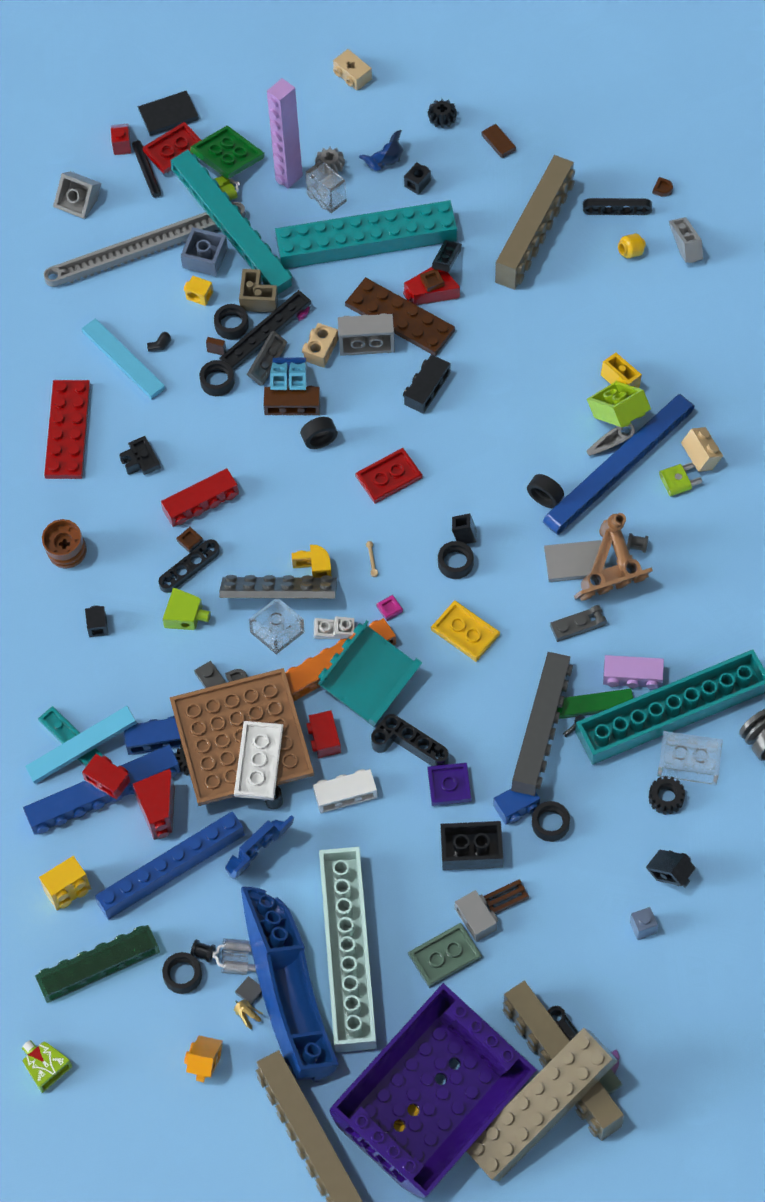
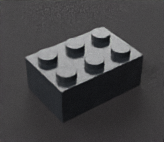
(471, 845)

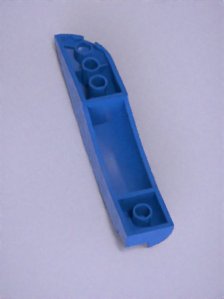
(287, 985)

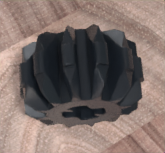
(442, 113)

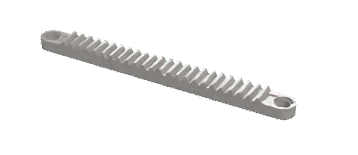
(130, 249)

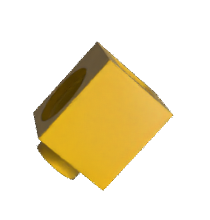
(198, 290)

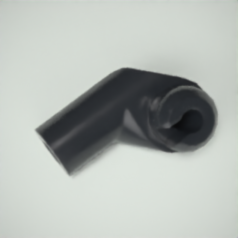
(161, 342)

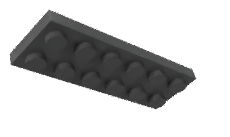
(278, 587)

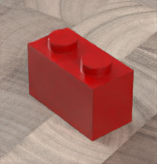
(324, 734)
(106, 776)

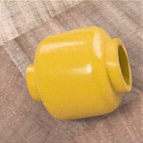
(631, 245)

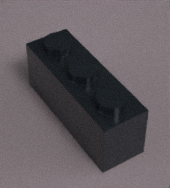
(426, 383)

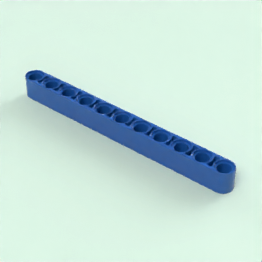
(618, 464)

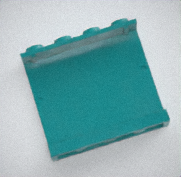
(368, 673)

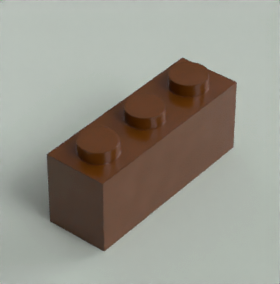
(292, 401)

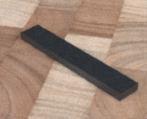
(274, 322)

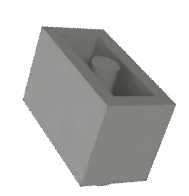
(476, 915)

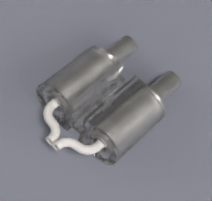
(234, 957)

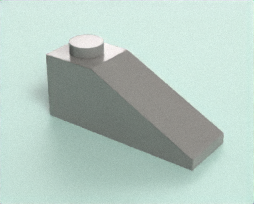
(687, 240)

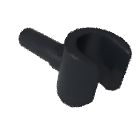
(572, 728)

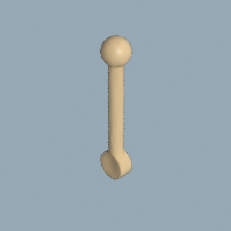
(374, 573)

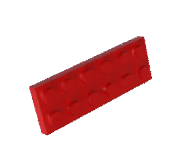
(67, 429)

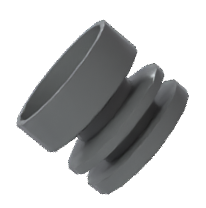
(754, 733)

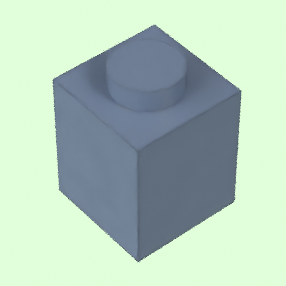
(643, 923)

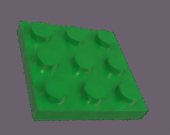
(227, 152)

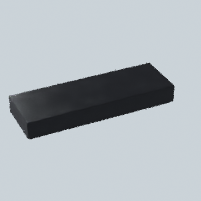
(446, 256)

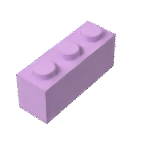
(633, 672)

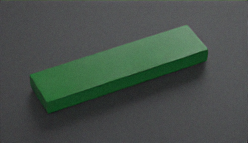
(593, 703)

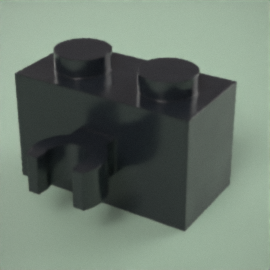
(671, 867)

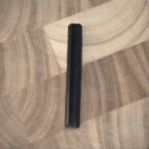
(146, 169)

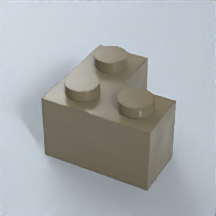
(256, 296)

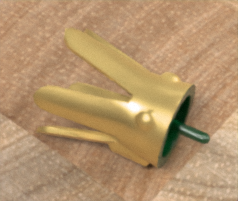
(243, 1008)

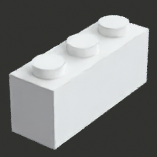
(345, 790)

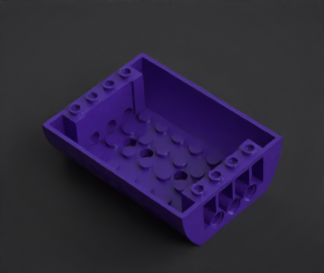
(448, 1114)

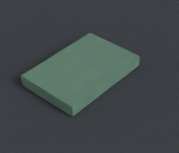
(444, 955)

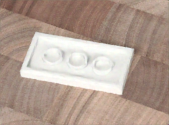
(258, 760)

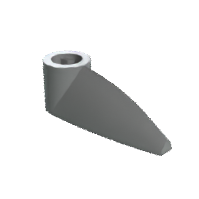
(611, 439)

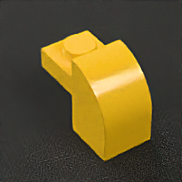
(316, 558)

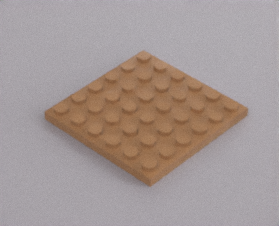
(212, 730)

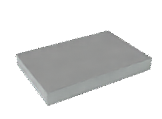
(570, 560)

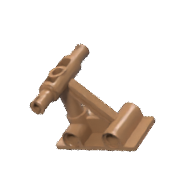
(616, 575)

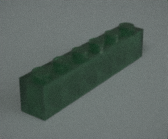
(97, 963)

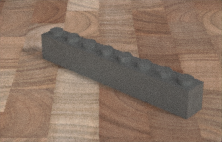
(541, 723)

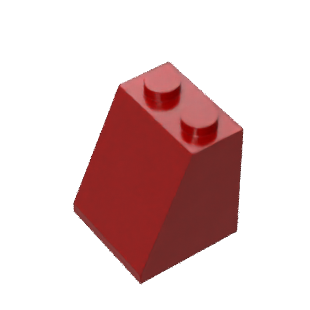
(156, 802)

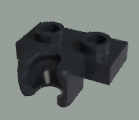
(139, 457)

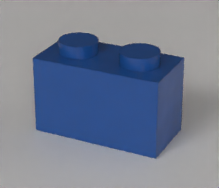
(513, 805)

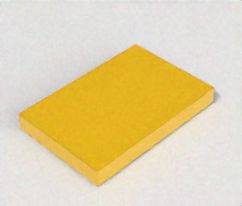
(465, 631)

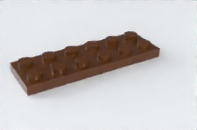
(408, 319)

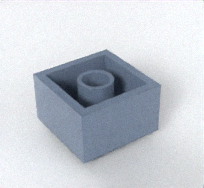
(204, 251)

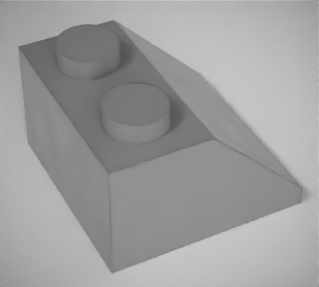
(76, 194)

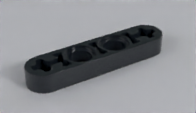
(597, 206)
(189, 566)

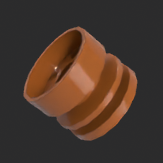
(64, 543)

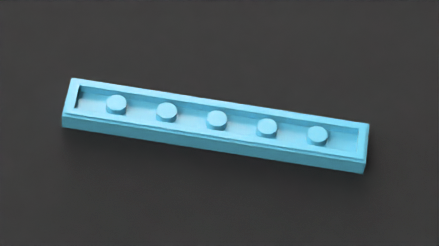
(123, 358)
(81, 744)

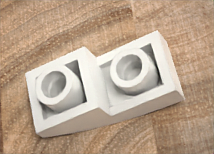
(333, 629)

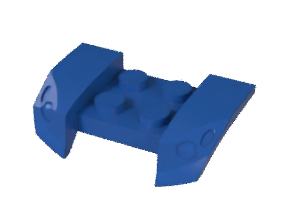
(248, 850)

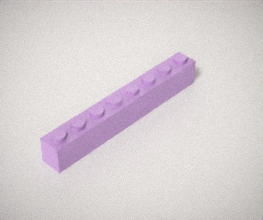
(284, 133)

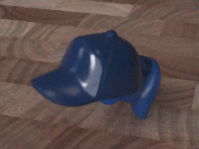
(387, 156)

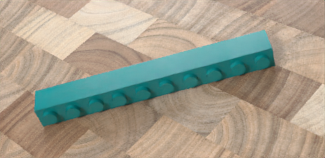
(230, 221)

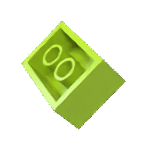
(619, 404)

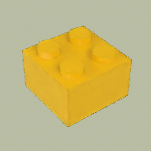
(65, 883)

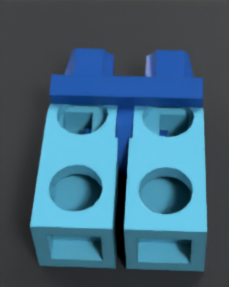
(286, 368)

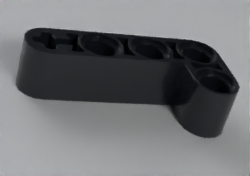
(412, 744)

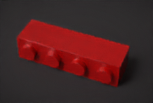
(200, 497)

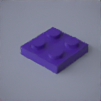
(449, 784)

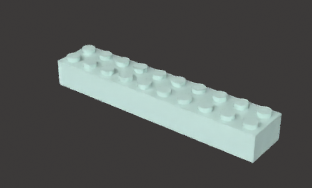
(347, 950)

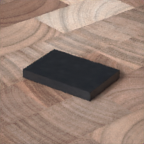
(168, 112)

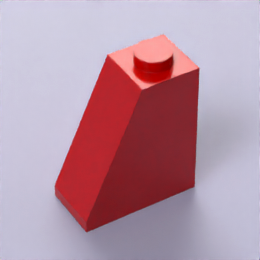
(417, 294)

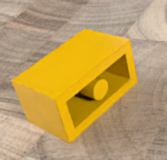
(619, 370)

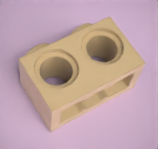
(323, 345)

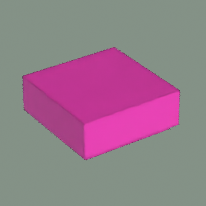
(389, 607)

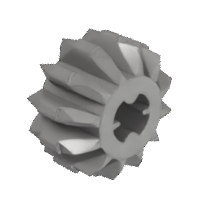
(332, 158)

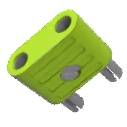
(676, 479)

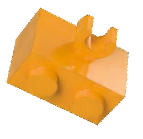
(203, 1057)

